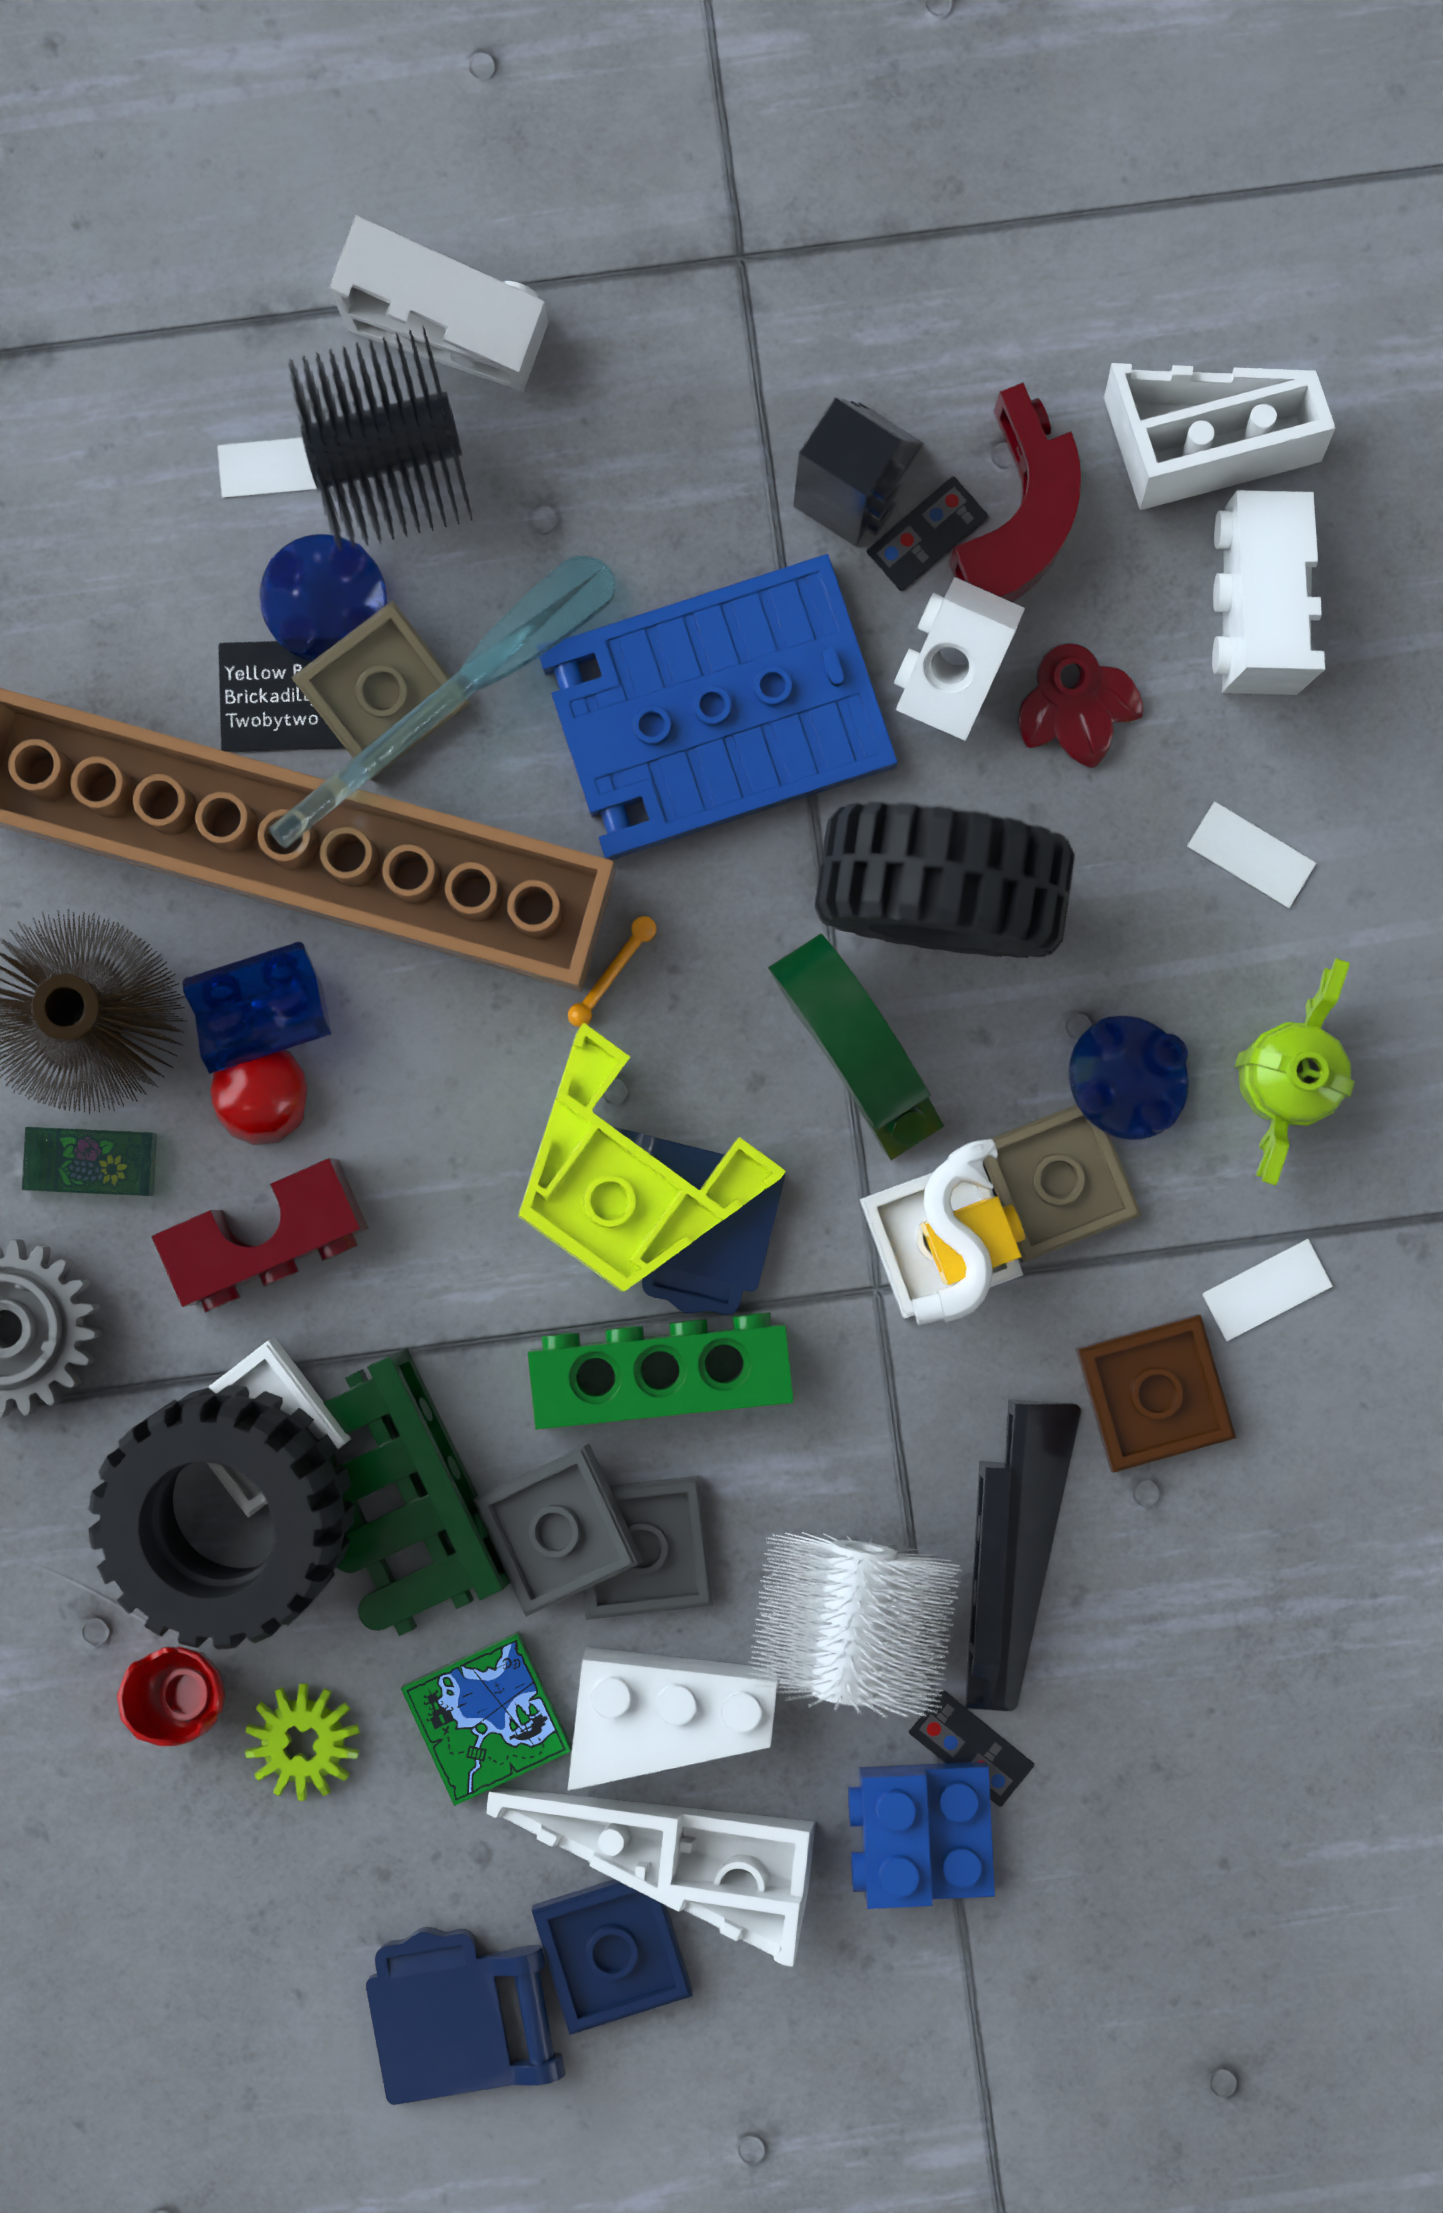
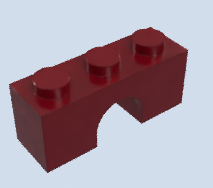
(210, 1261)

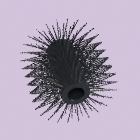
(377, 440)

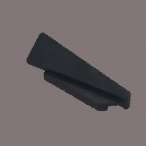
(1013, 1546)

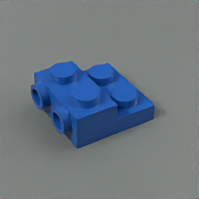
(922, 1833)

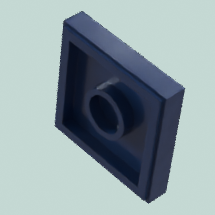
(610, 1954)

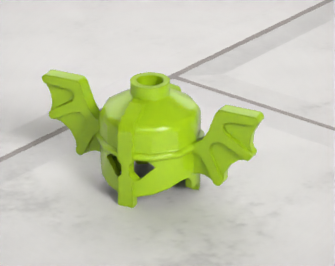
(1271, 1079)

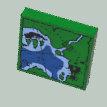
(486, 1718)

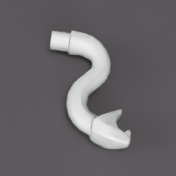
(968, 1294)

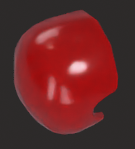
(261, 1098)
(171, 1696)

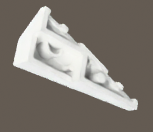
(717, 1865)

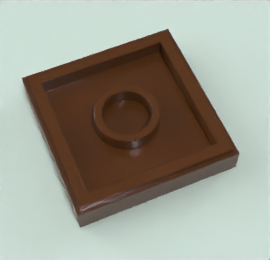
(1155, 1393)

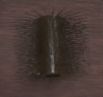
(104, 1017)

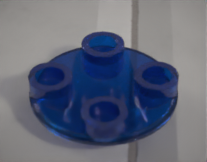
(319, 594)
(1129, 1077)

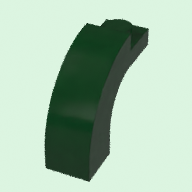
(858, 1045)

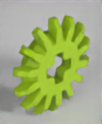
(304, 1715)

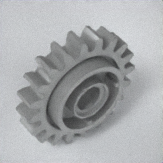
(50, 1328)

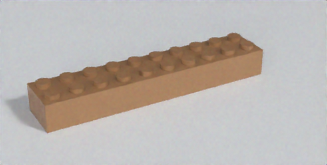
(360, 866)

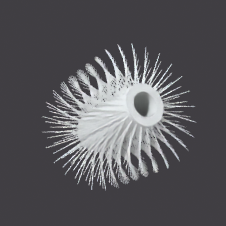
(854, 1623)

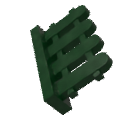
(449, 1505)

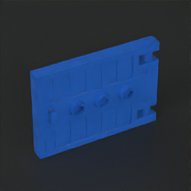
(719, 707)

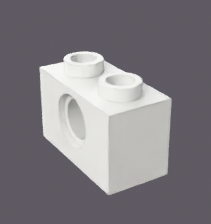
(977, 626)

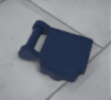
(724, 1259)
(444, 2020)

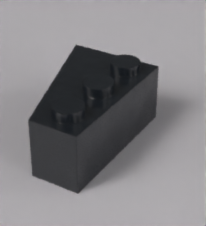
(852, 470)

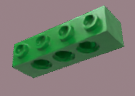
(564, 1402)

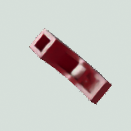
(1050, 475)

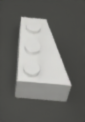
(469, 317)
(1214, 430)
(1266, 593)
(664, 1714)

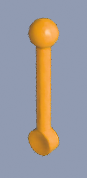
(642, 931)

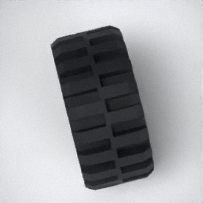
(945, 879)
(158, 1564)

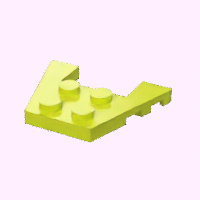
(612, 1198)

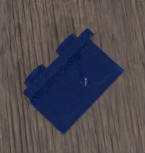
(257, 1006)

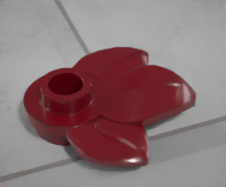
(1080, 714)

